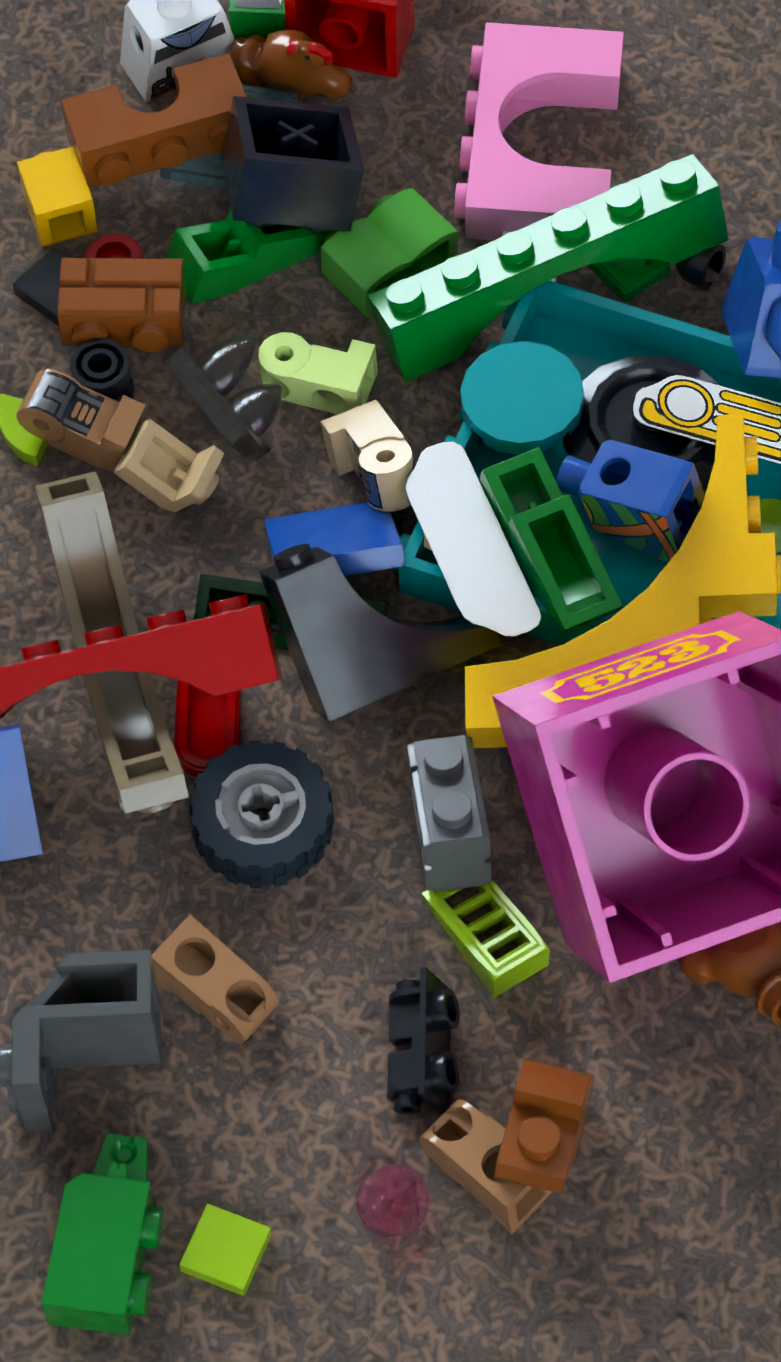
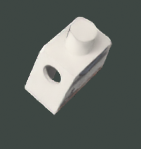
(168, 36)

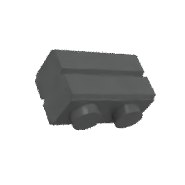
(449, 813)

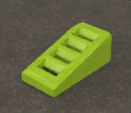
(512, 967)

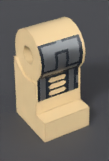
(375, 449)

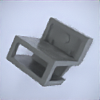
(89, 1015)

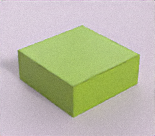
(225, 1249)

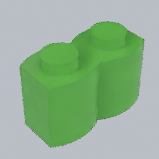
(389, 245)

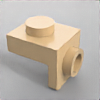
(167, 468)

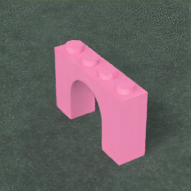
(517, 73)

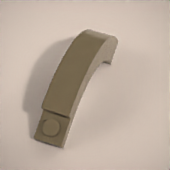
(95, 598)

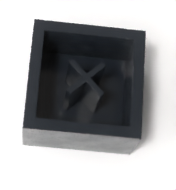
(292, 164)

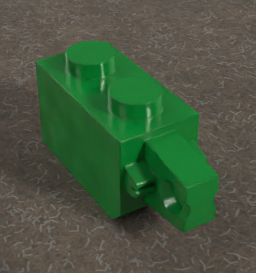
(103, 1242)

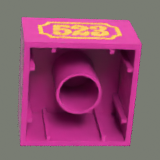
(656, 792)

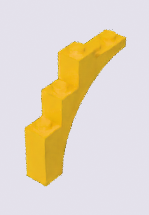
(716, 572)

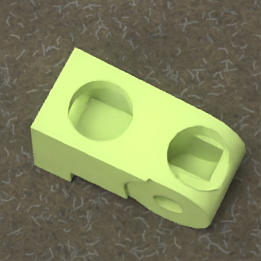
(318, 374)

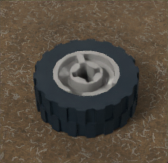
(252, 780)

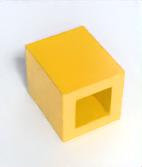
(57, 196)

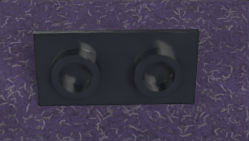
(423, 1016)

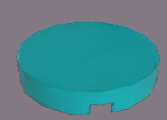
(522, 397)

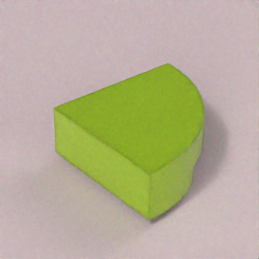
(23, 443)

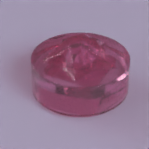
(392, 1201)

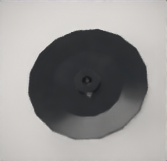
(610, 414)

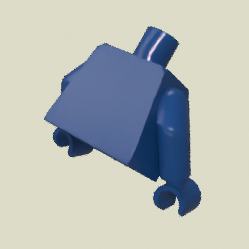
(754, 307)

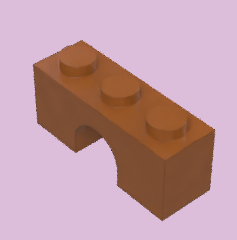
(123, 142)

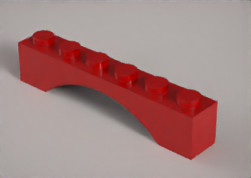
(212, 653)

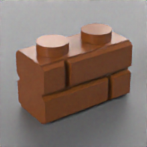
(122, 300)

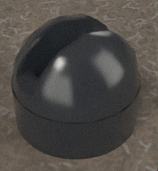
(694, 268)

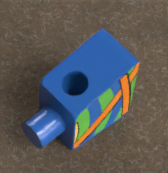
(636, 496)

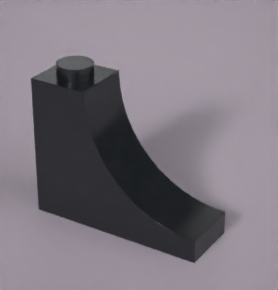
(349, 649)

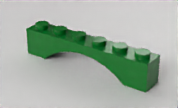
(444, 308)

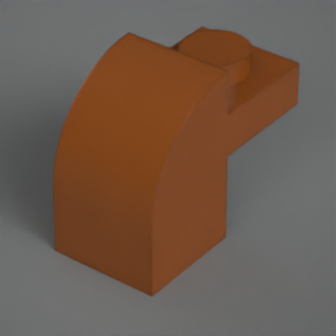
(544, 1125)

